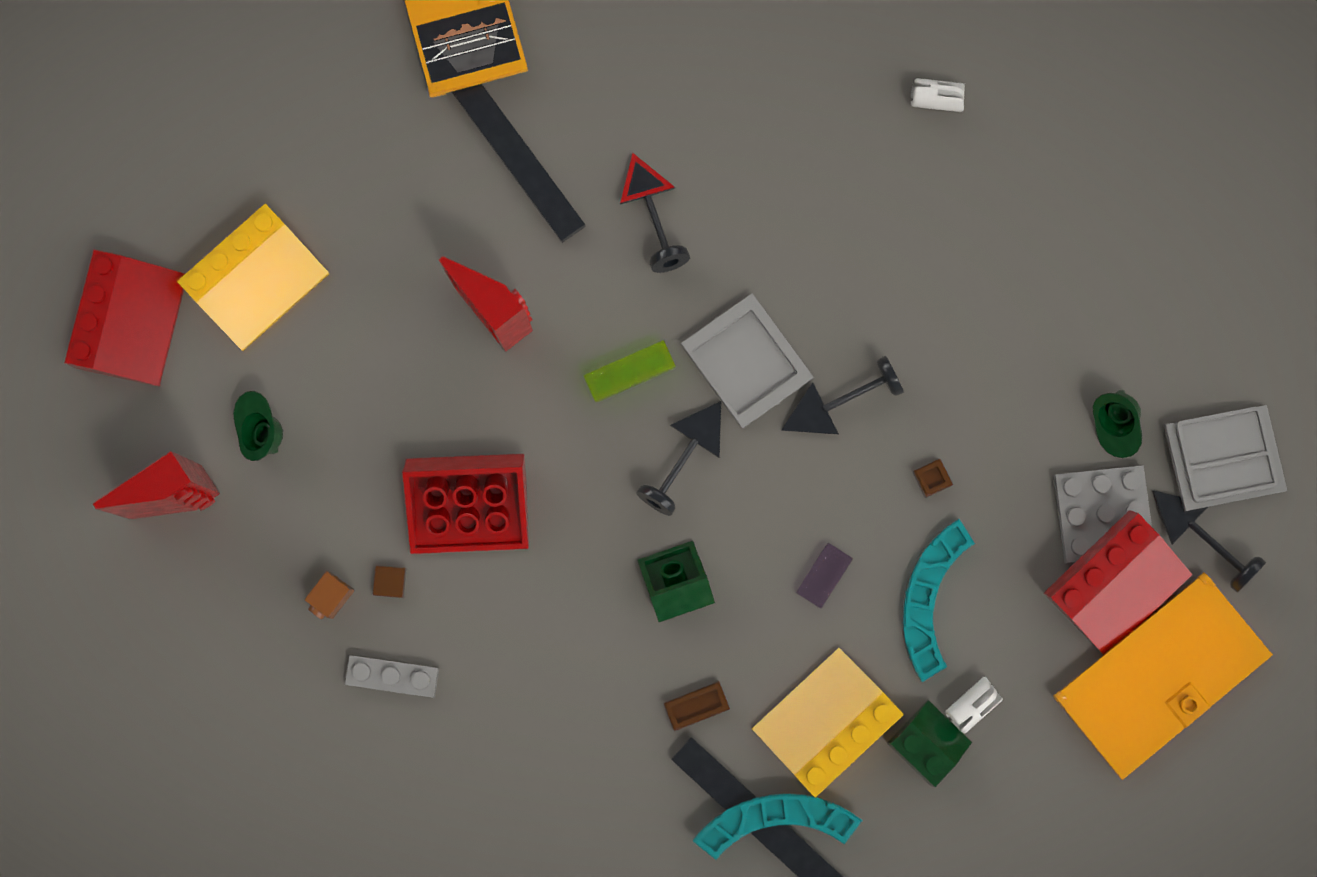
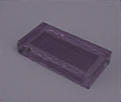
(824, 575)

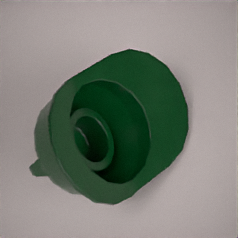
(1118, 423)
(256, 427)

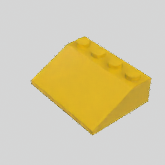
(253, 277)
(827, 722)

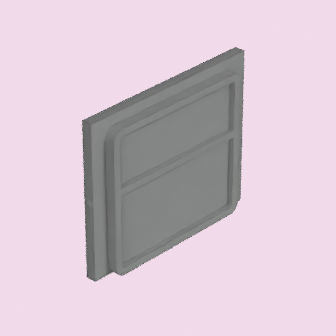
(747, 361)
(1225, 458)

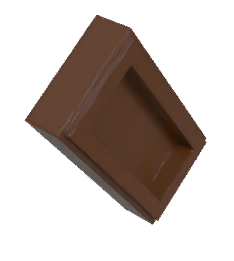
(696, 706)

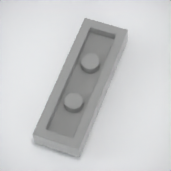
(392, 676)

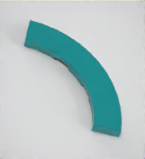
(922, 594)
(774, 811)

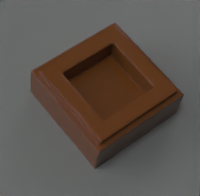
(932, 478)
(389, 581)

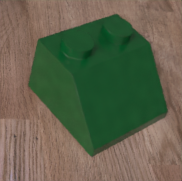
(676, 581)
(930, 744)

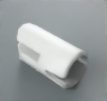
(938, 95)
(973, 705)

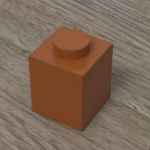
(328, 596)

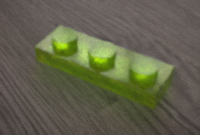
(629, 371)

